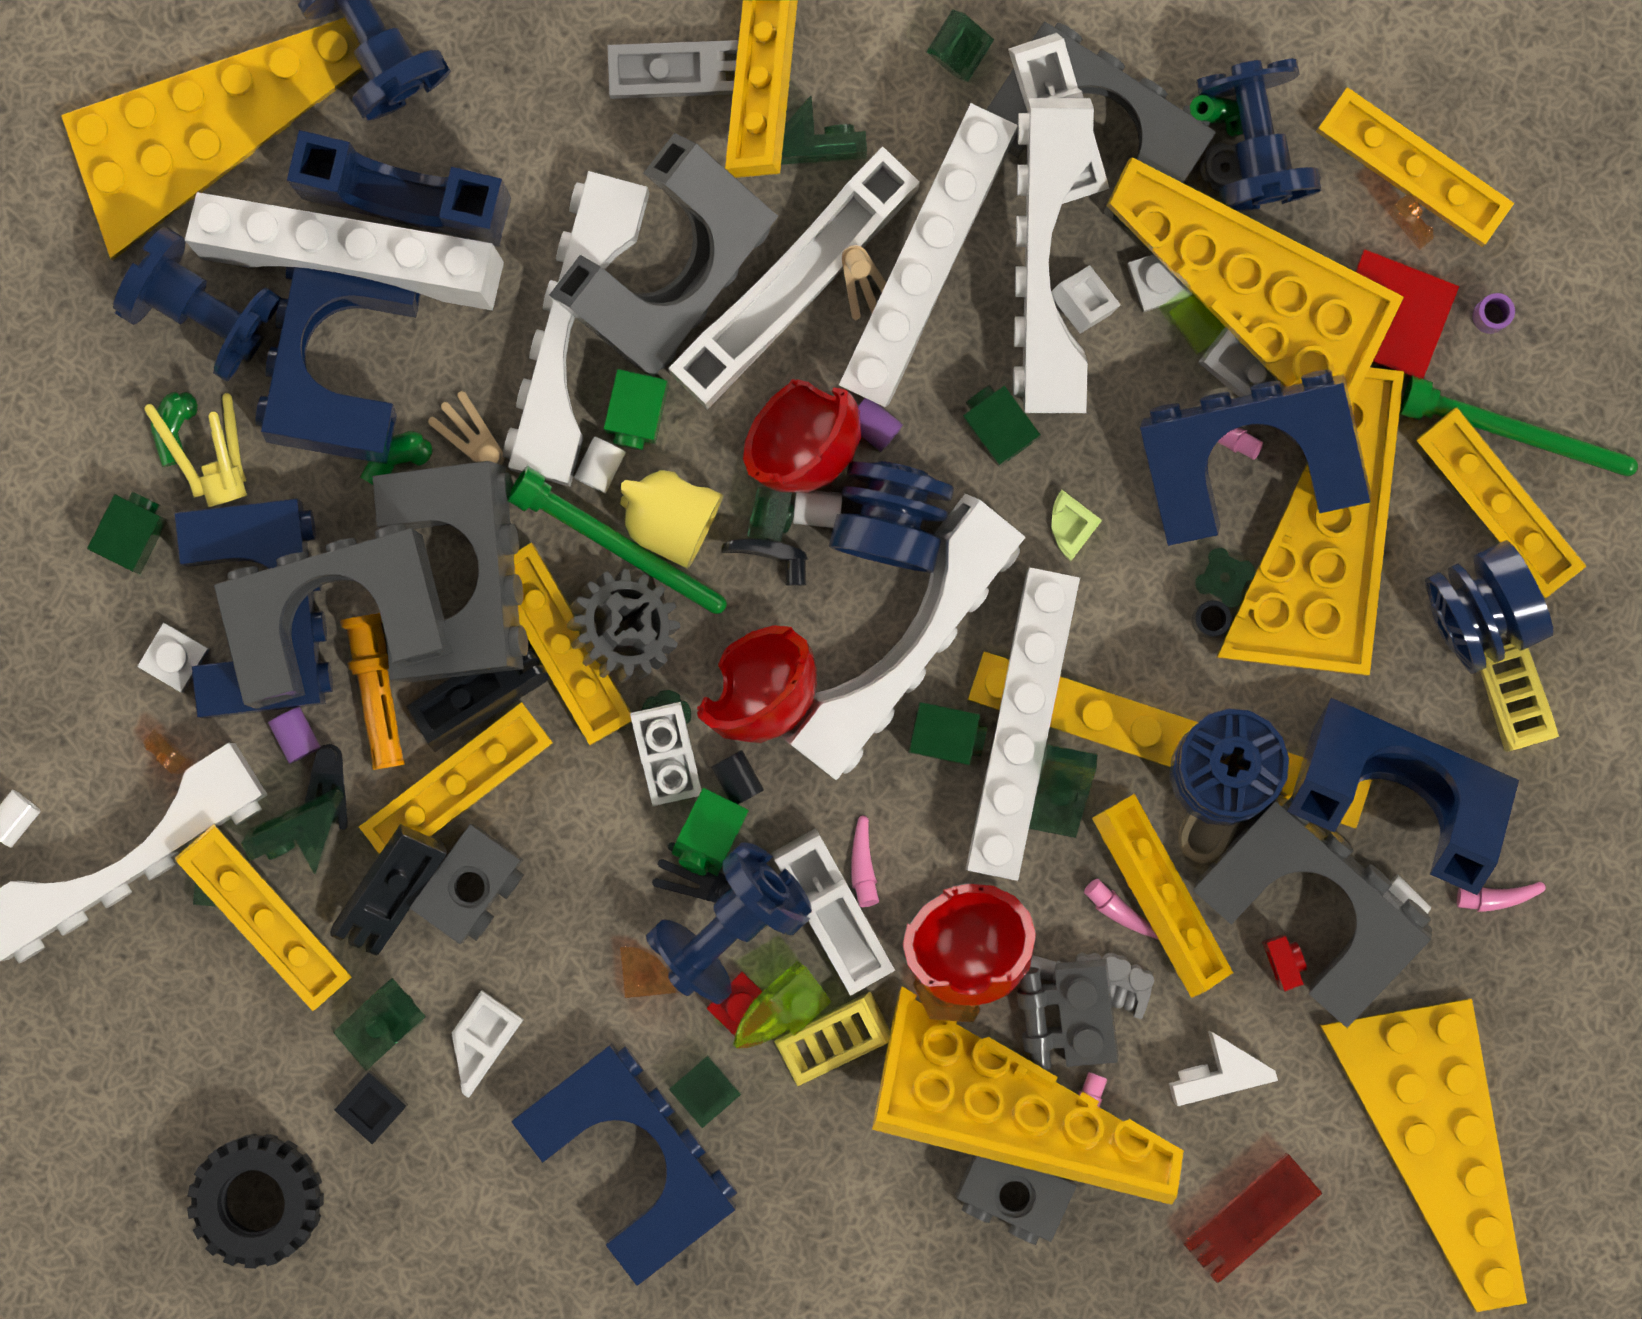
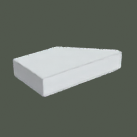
(481, 1038)

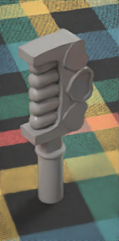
(1128, 984)

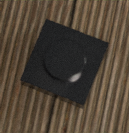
(371, 1107)

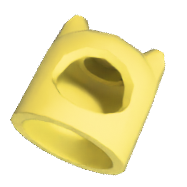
(669, 515)

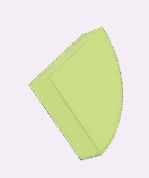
(1071, 524)

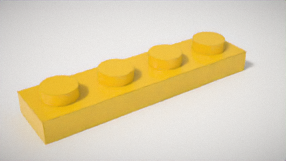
(761, 87)
(1415, 167)
(1500, 500)
(545, 615)
(462, 778)
(1162, 895)
(263, 917)

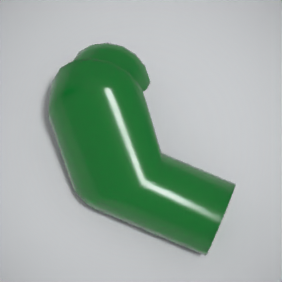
(1217, 111)
(173, 411)
(404, 448)

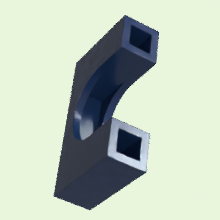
(456, 205)
(298, 408)
(1311, 412)
(262, 536)
(1465, 795)
(692, 1195)

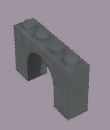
(1166, 135)
(725, 229)
(474, 500)
(262, 606)
(1386, 928)

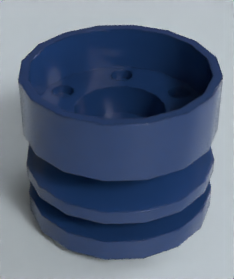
(891, 516)
(1498, 602)
(1203, 781)

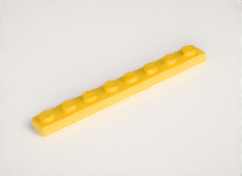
(1124, 724)

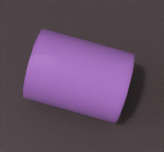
(1506, 306)
(877, 424)
(294, 735)

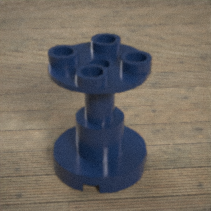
(384, 57)
(1263, 154)
(181, 295)
(754, 901)

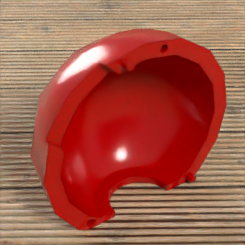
(802, 438)
(765, 686)
(970, 944)

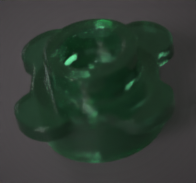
(1228, 591)

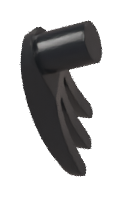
(794, 558)
(328, 771)
(710, 888)

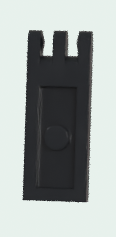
(471, 699)
(389, 889)

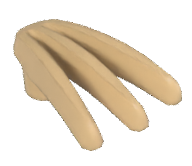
(858, 266)
(481, 446)

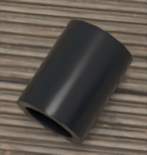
(1221, 608)
(737, 778)

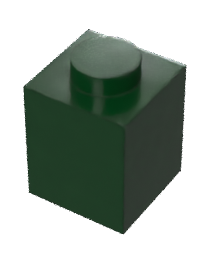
(1000, 424)
(128, 532)
(947, 734)

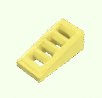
(1504, 720)
(872, 1019)

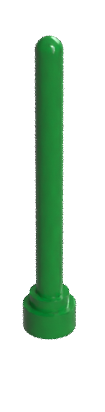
(1425, 401)
(534, 493)

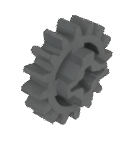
(607, 608)

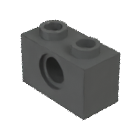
(440, 898)
(1035, 1218)

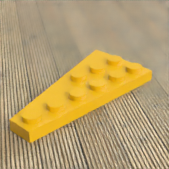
(182, 134)
(1266, 289)
(1322, 571)
(997, 1105)
(1433, 1110)

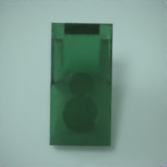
(836, 144)
(1062, 790)
(308, 824)
(379, 1024)

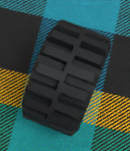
(218, 1225)

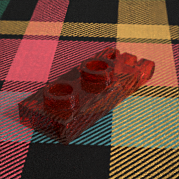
(1254, 1216)

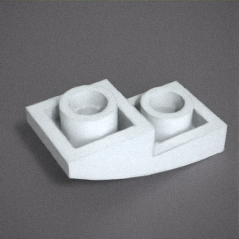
(666, 753)

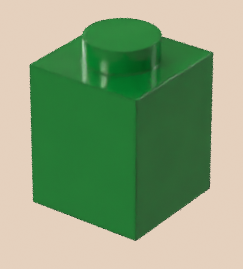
(635, 409)
(709, 833)

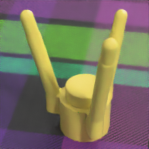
(221, 478)

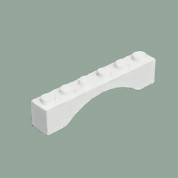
(1058, 151)
(604, 228)
(929, 255)
(414, 260)
(795, 279)
(842, 719)
(1023, 724)
(209, 794)

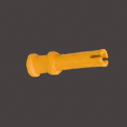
(371, 667)

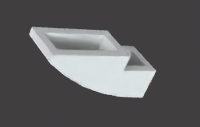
(1046, 72)
(835, 913)

